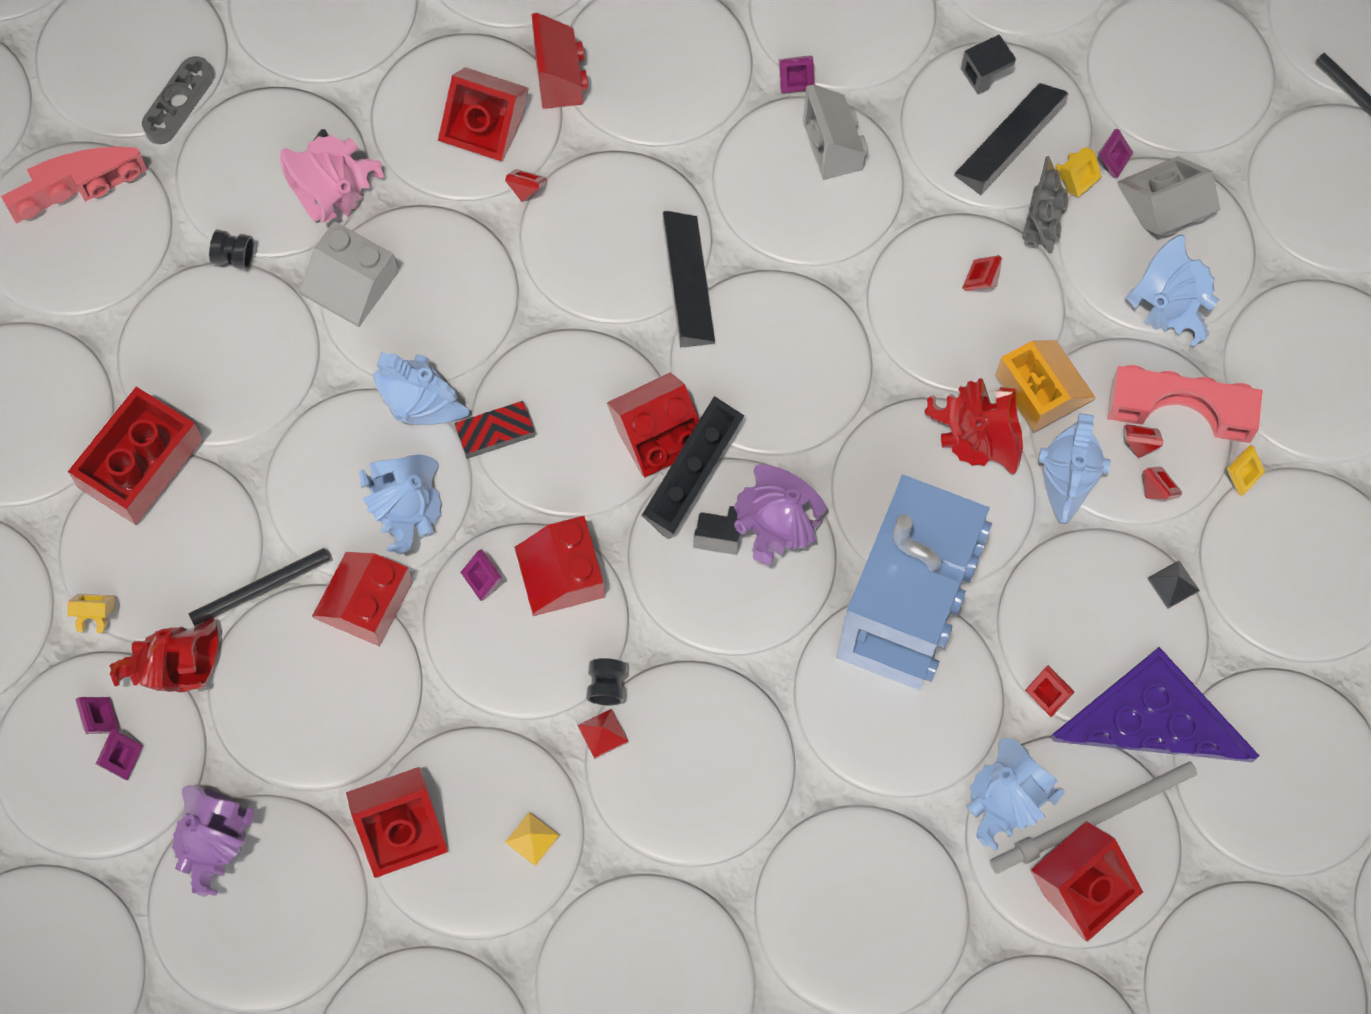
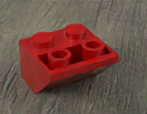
(654, 422)

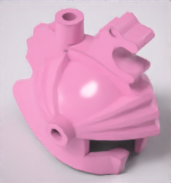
(328, 175)

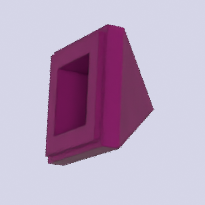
(796, 73)
(1115, 153)
(481, 574)
(96, 715)
(119, 754)

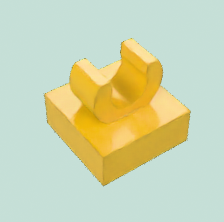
(1080, 171)
(91, 606)

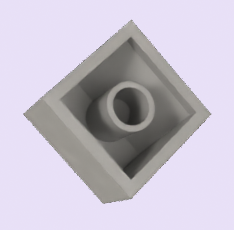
(833, 132)
(1171, 195)
(348, 274)

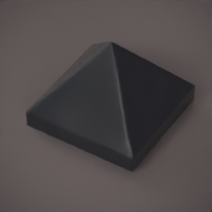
(1173, 584)

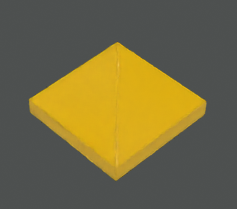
(1245, 470)
(532, 839)

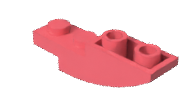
(84, 171)

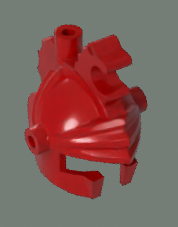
(981, 428)
(171, 659)

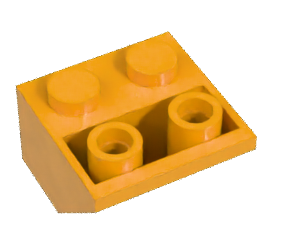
(1044, 382)

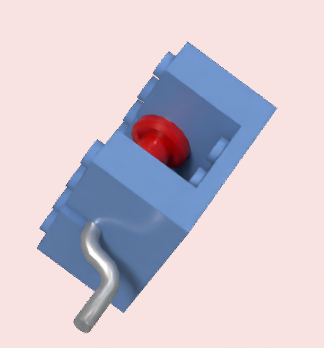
(913, 582)

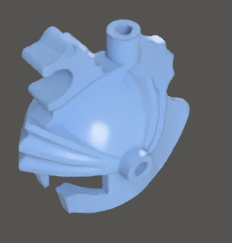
(1176, 290)
(416, 391)
(1072, 467)
(403, 497)
(1010, 792)

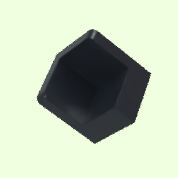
(984, 61)
(717, 532)

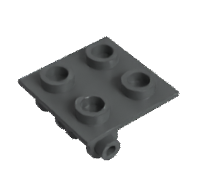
(1045, 210)

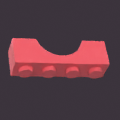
(1229, 409)

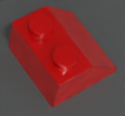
(558, 63)
(482, 113)
(560, 567)
(364, 595)
(396, 822)
(1087, 880)

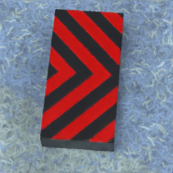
(494, 429)

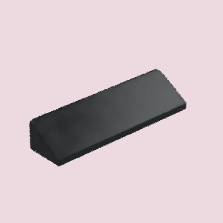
(1011, 137)
(688, 279)
(692, 467)

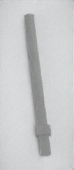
(1030, 849)

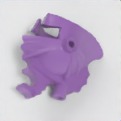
(776, 512)
(208, 836)

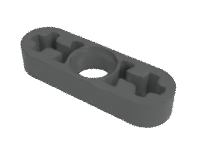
(177, 114)

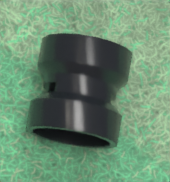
(231, 249)
(606, 681)

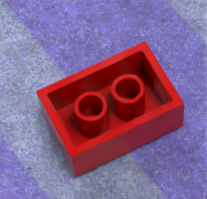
(135, 455)

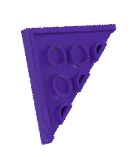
(1158, 713)

